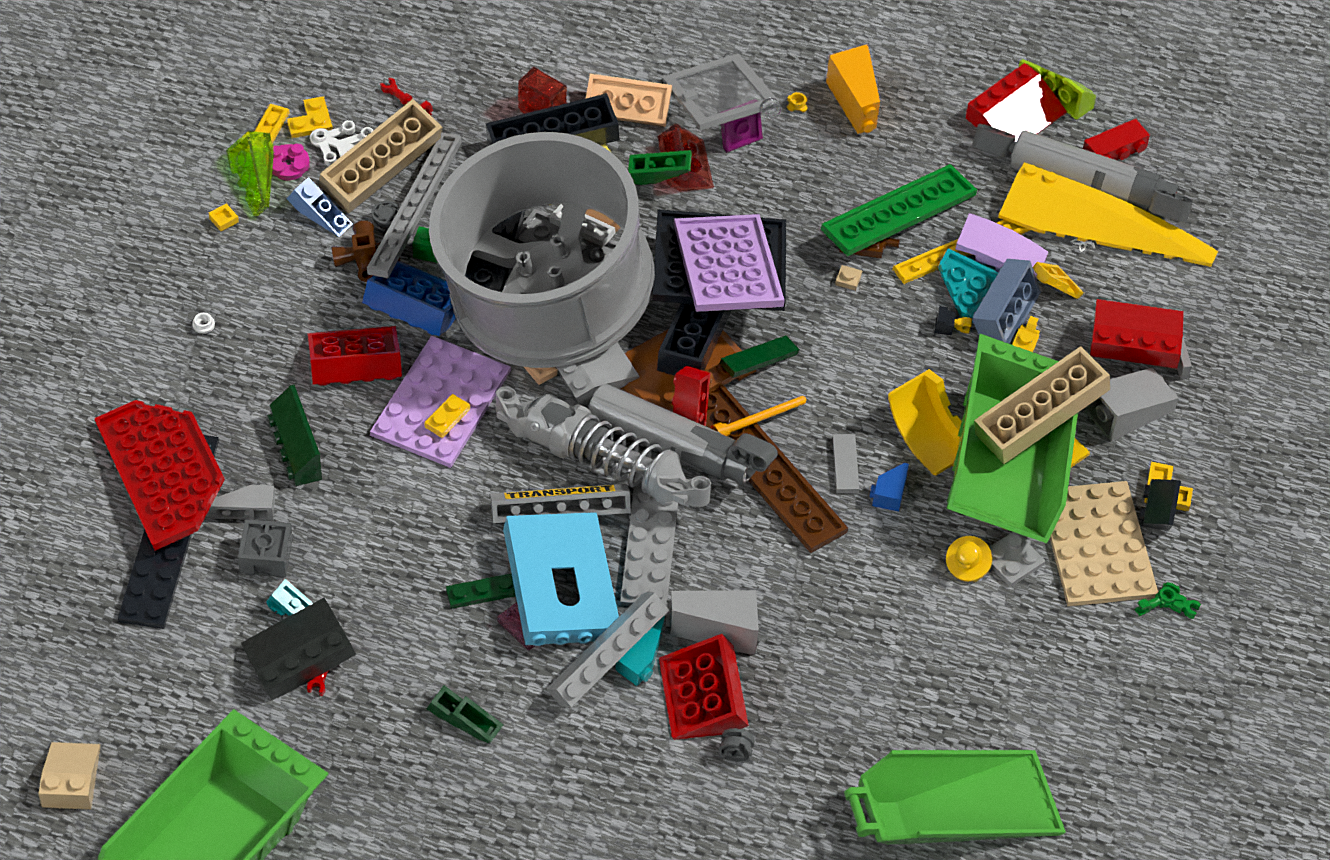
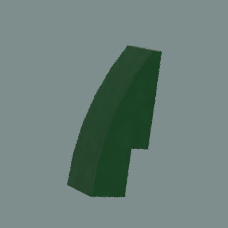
(464, 715)

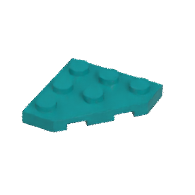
(965, 281)

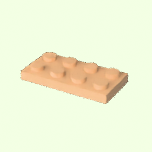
(633, 99)

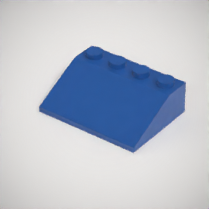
(412, 297)

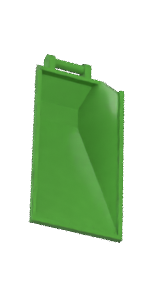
(955, 797)

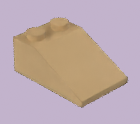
(69, 775)

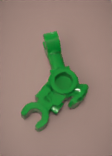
(1168, 597)

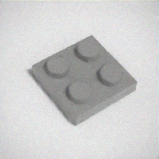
(1014, 558)

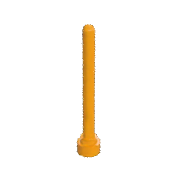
(726, 429)

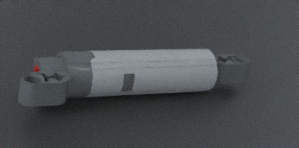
(1105, 174)

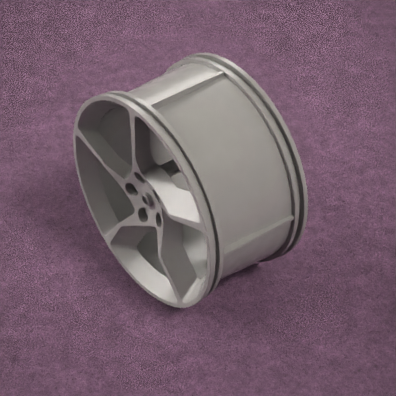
(553, 302)

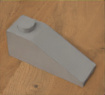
(250, 503)

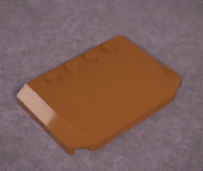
(659, 386)

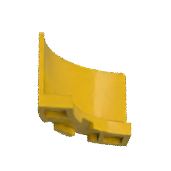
(926, 421)

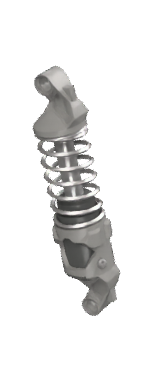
(580, 435)

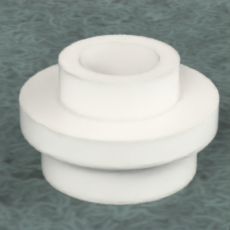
(203, 318)

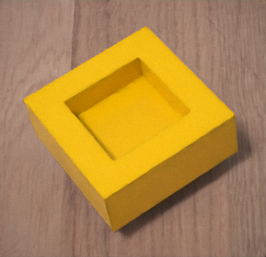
(223, 217)

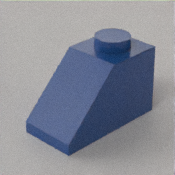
(890, 488)

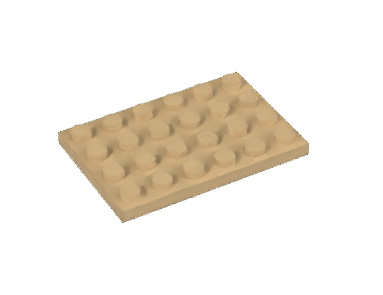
(1101, 547)

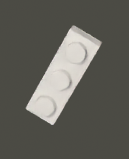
(591, 229)

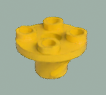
(969, 558)

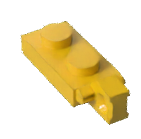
(1027, 335)

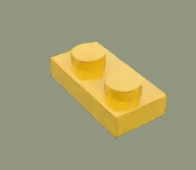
(447, 416)

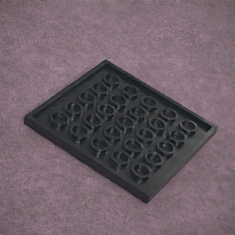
(670, 274)

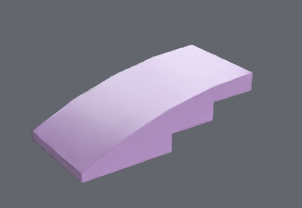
(996, 243)

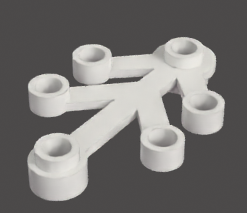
(342, 145)

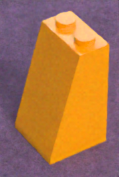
(855, 87)

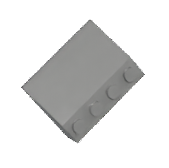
(586, 376)

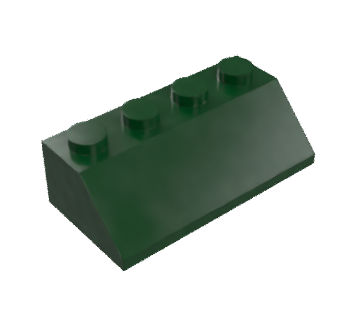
(295, 438)

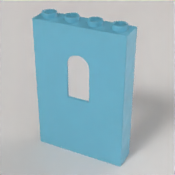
(559, 542)

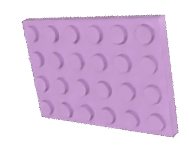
(728, 263)
(427, 385)

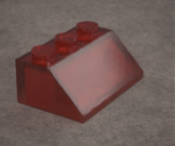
(680, 139)

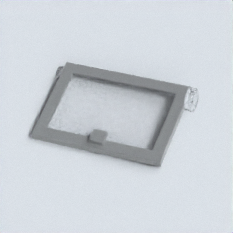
(722, 92)

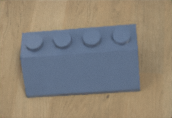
(1007, 301)

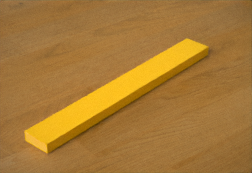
(929, 261)

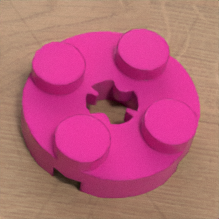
(291, 152)

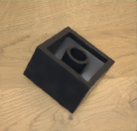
(1160, 504)

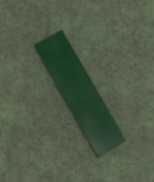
(759, 356)

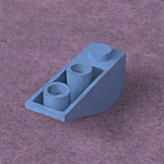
(319, 208)

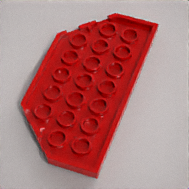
(162, 467)

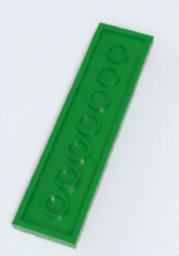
(898, 210)

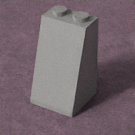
(1132, 403)
(711, 613)

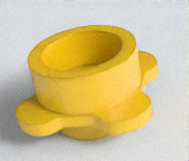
(797, 101)

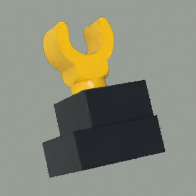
(946, 322)

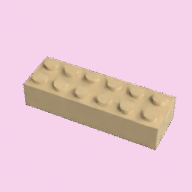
(380, 156)
(1042, 405)

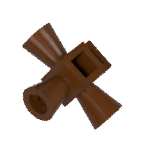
(362, 251)

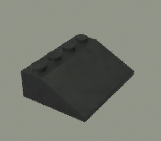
(298, 649)

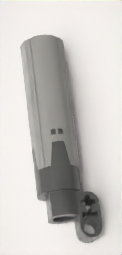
(694, 443)

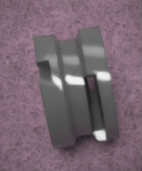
(383, 215)
(736, 745)

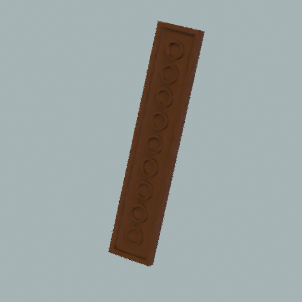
(781, 482)

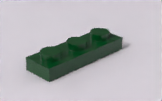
(480, 591)

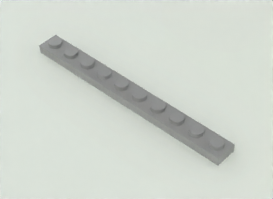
(414, 206)

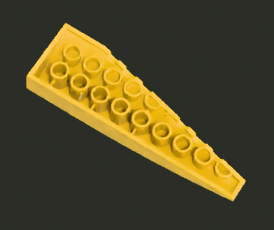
(1066, 207)

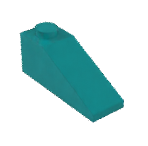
(640, 659)

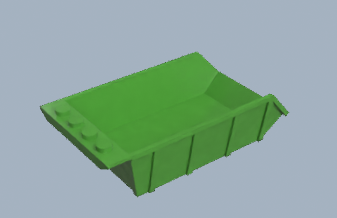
(1031, 487)
(223, 801)

